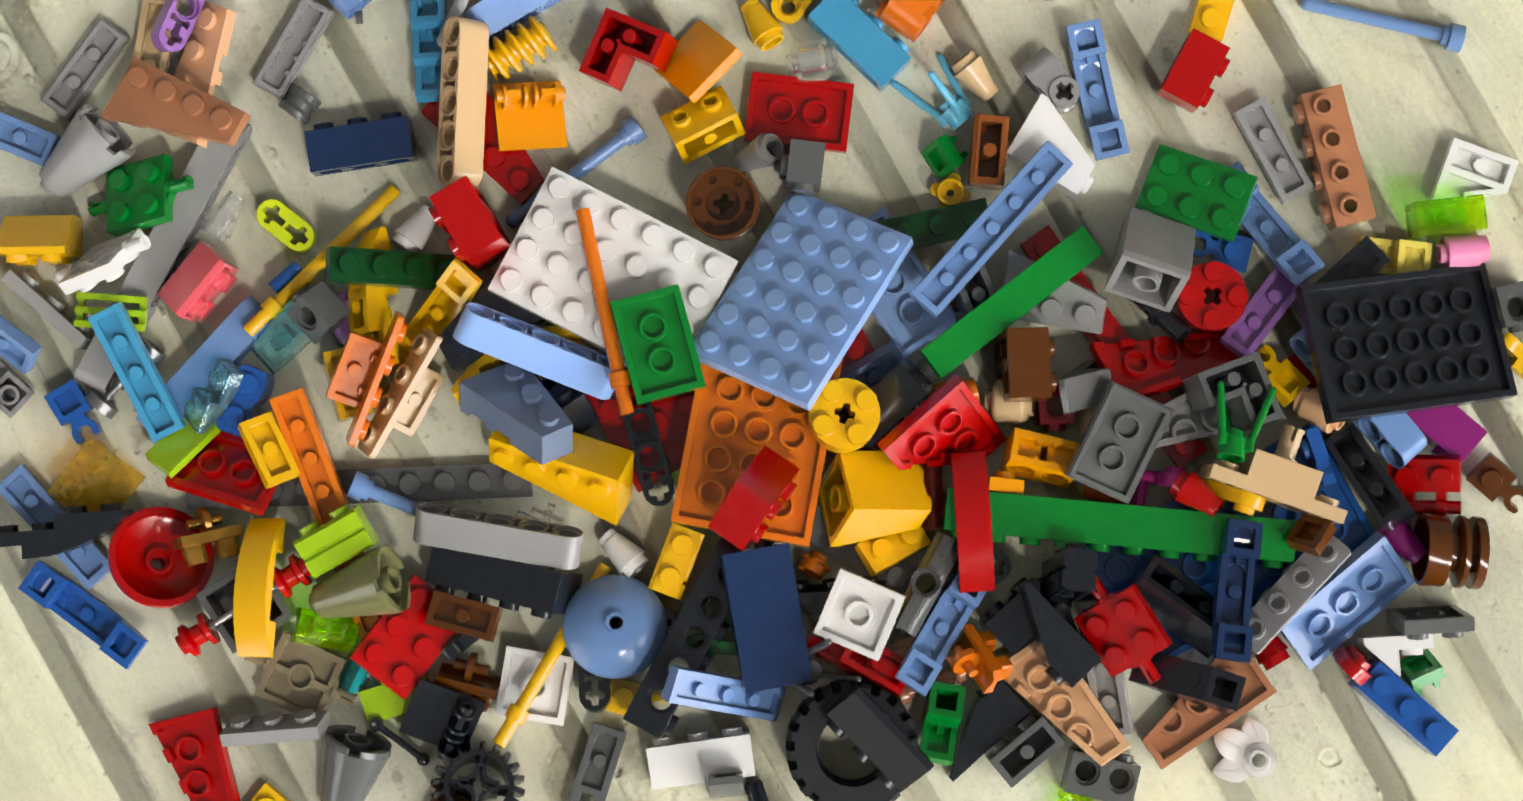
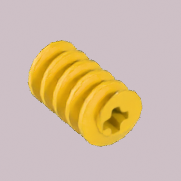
(519, 48)

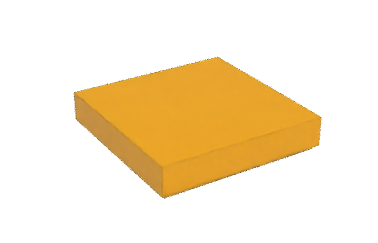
(699, 61)

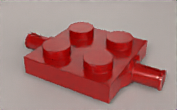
(1124, 630)

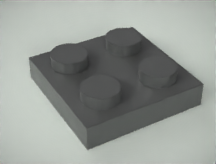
(1425, 620)

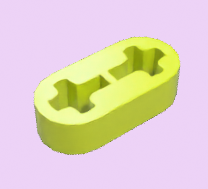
(282, 232)

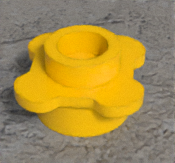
(952, 183)

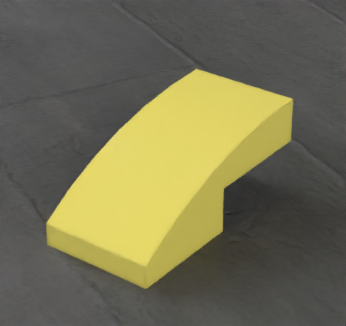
(1404, 255)

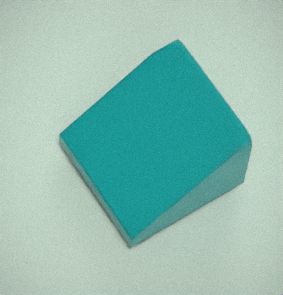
(353, 677)

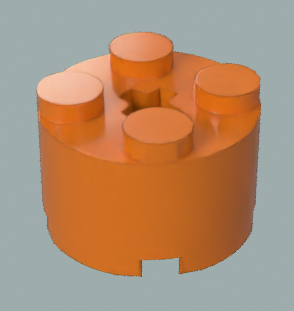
(908, 16)

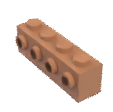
(1333, 157)

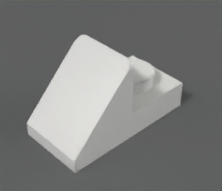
(1387, 647)

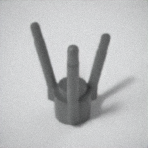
(817, 672)

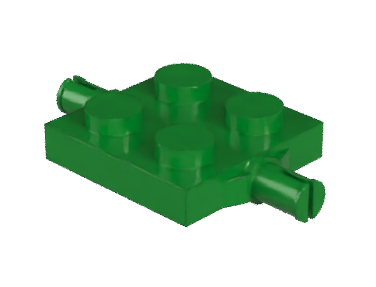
(140, 195)

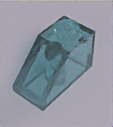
(280, 342)

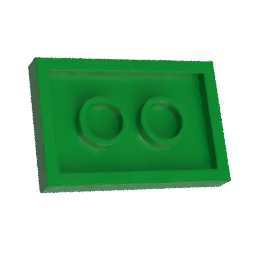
(1197, 193)
(657, 344)

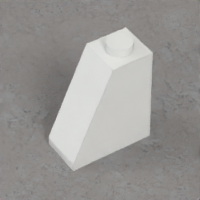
(1045, 125)

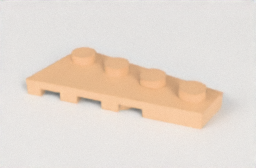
(204, 52)

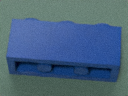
(1405, 709)

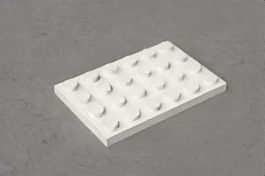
(638, 254)

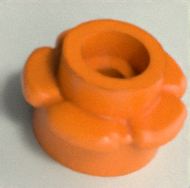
(814, 564)

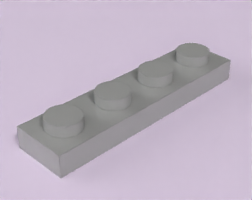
(1109, 691)

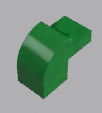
(941, 721)

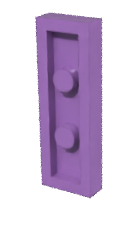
(1260, 314)

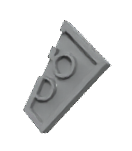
(1067, 307)

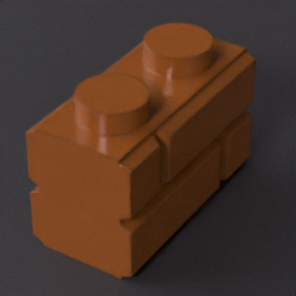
(988, 152)

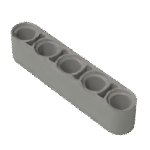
(498, 535)

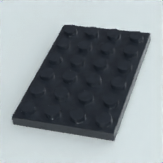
(1405, 342)

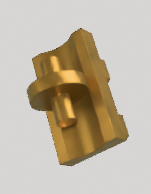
(193, 546)

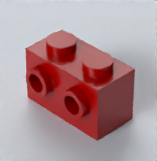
(1194, 70)

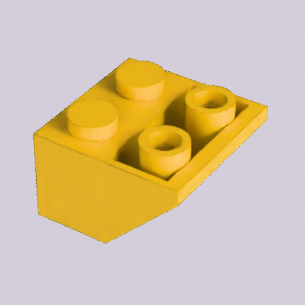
(43, 238)

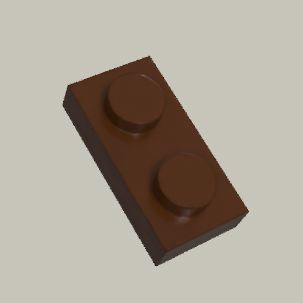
(463, 616)

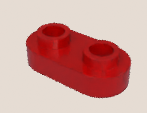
(1353, 663)

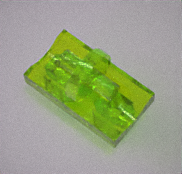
(324, 633)

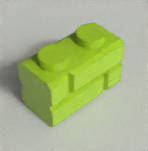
(336, 540)

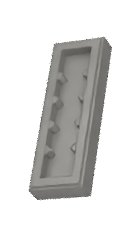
(293, 48)

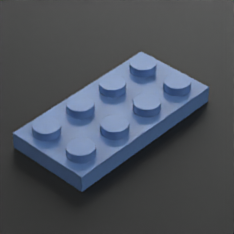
(1348, 600)

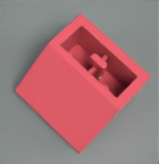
(198, 283)

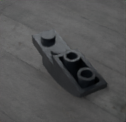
(71, 531)

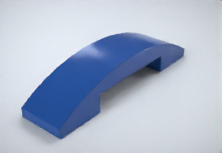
(84, 612)

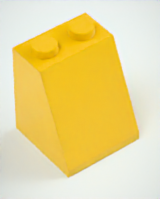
(871, 498)

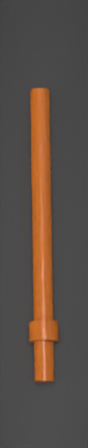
(619, 377)

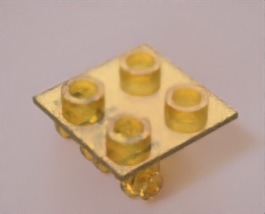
(95, 479)

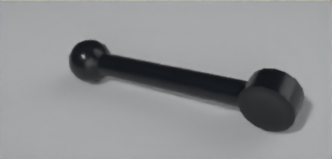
(377, 724)

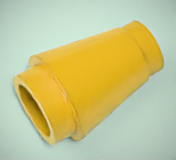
(762, 26)

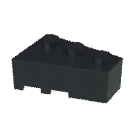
(461, 356)

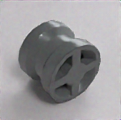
(299, 104)

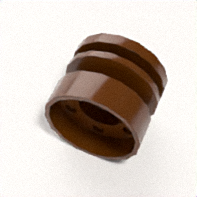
(711, 187)
(1453, 551)

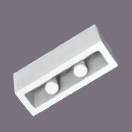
(692, 760)

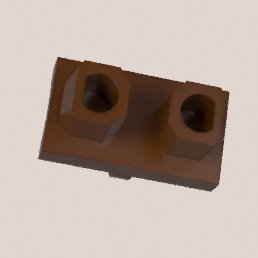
(470, 678)

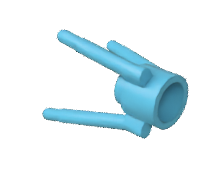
(955, 109)

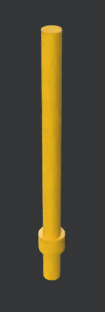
(275, 305)
(517, 712)

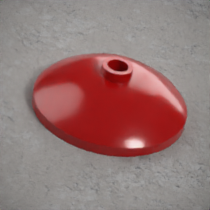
(149, 537)

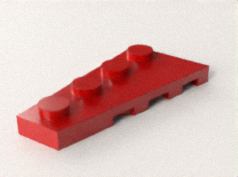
(510, 169)
(198, 756)

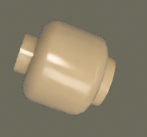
(1007, 412)

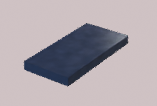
(766, 618)

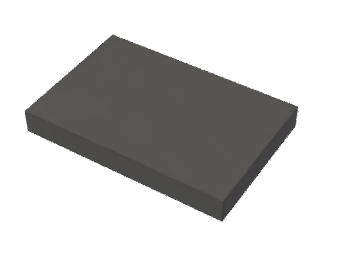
(1119, 442)

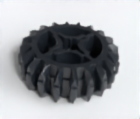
(480, 758)

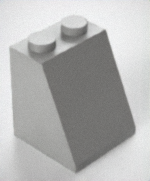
(1151, 259)

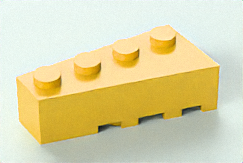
(591, 477)

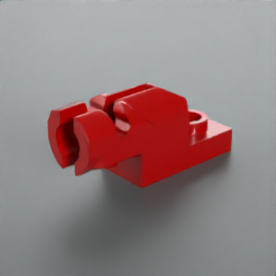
(878, 672)

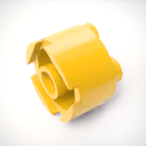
(861, 405)

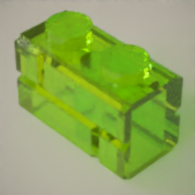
(1446, 216)

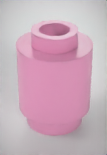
(1462, 250)

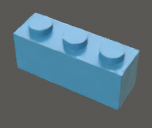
(860, 40)

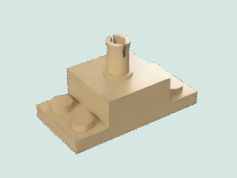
(1278, 478)

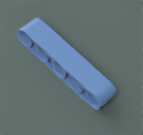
(226, 342)
(1392, 435)

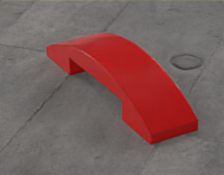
(973, 521)

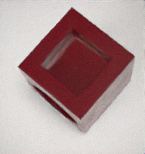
(1052, 423)

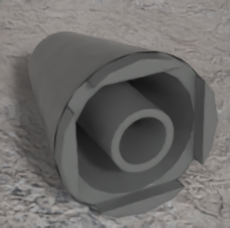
(351, 762)

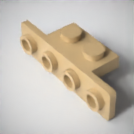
(408, 396)

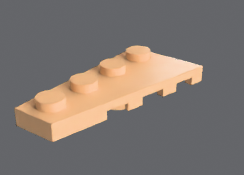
(1069, 709)

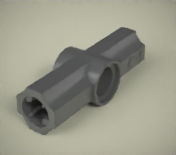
(936, 564)

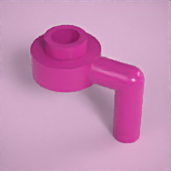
(1158, 478)

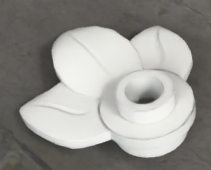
(1240, 748)

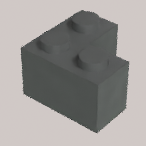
(1245, 390)

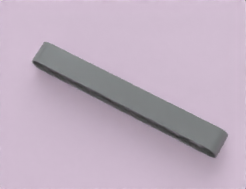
(168, 247)

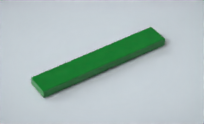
(1011, 302)

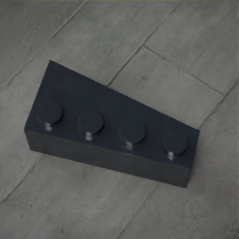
(503, 580)

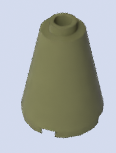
(364, 587)

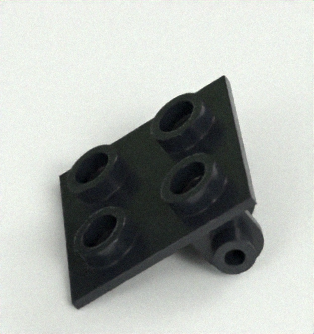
(442, 717)

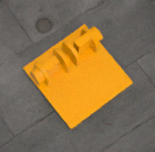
(530, 115)

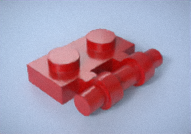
(1431, 474)

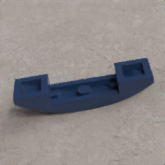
(1234, 590)

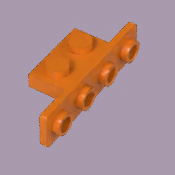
(360, 373)

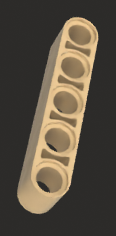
(462, 100)

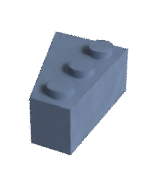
(520, 409)

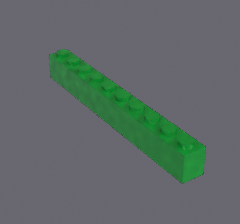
(1121, 526)

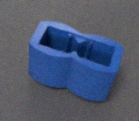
(251, 395)

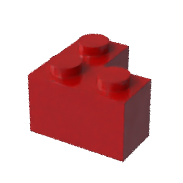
(619, 44)
(755, 498)

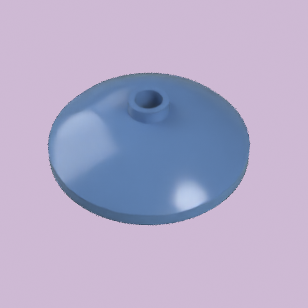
(607, 650)

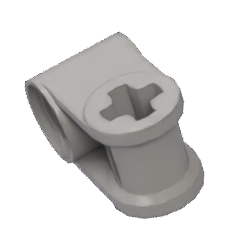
(1047, 76)

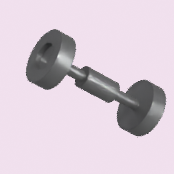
(102, 402)

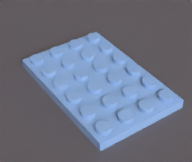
(801, 298)

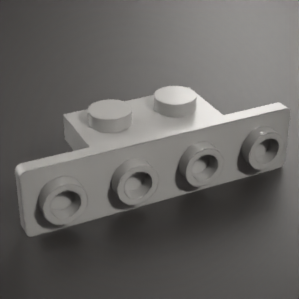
(1292, 591)

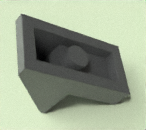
(1083, 386)

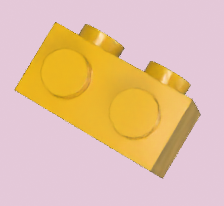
(703, 125)

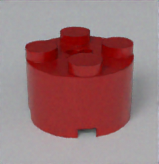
(1229, 297)

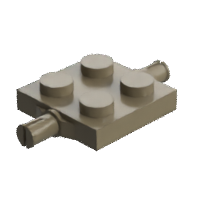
(302, 677)

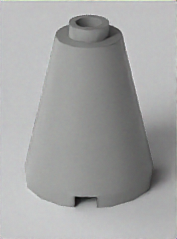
(84, 153)

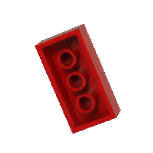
(471, 224)

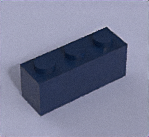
(360, 144)

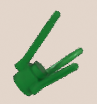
(1231, 441)

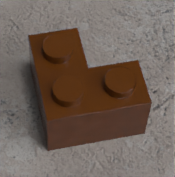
(1025, 364)

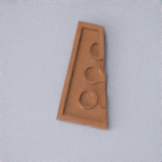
(1190, 724)

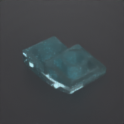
(209, 403)

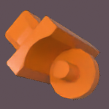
(976, 658)

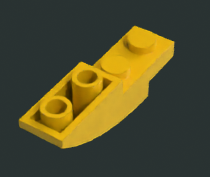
(369, 304)

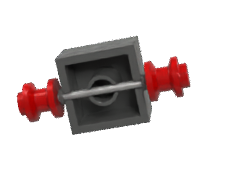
(218, 603)

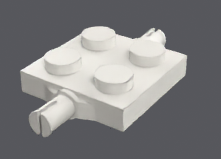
(102, 262)

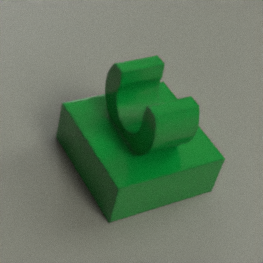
(943, 156)
(1422, 671)

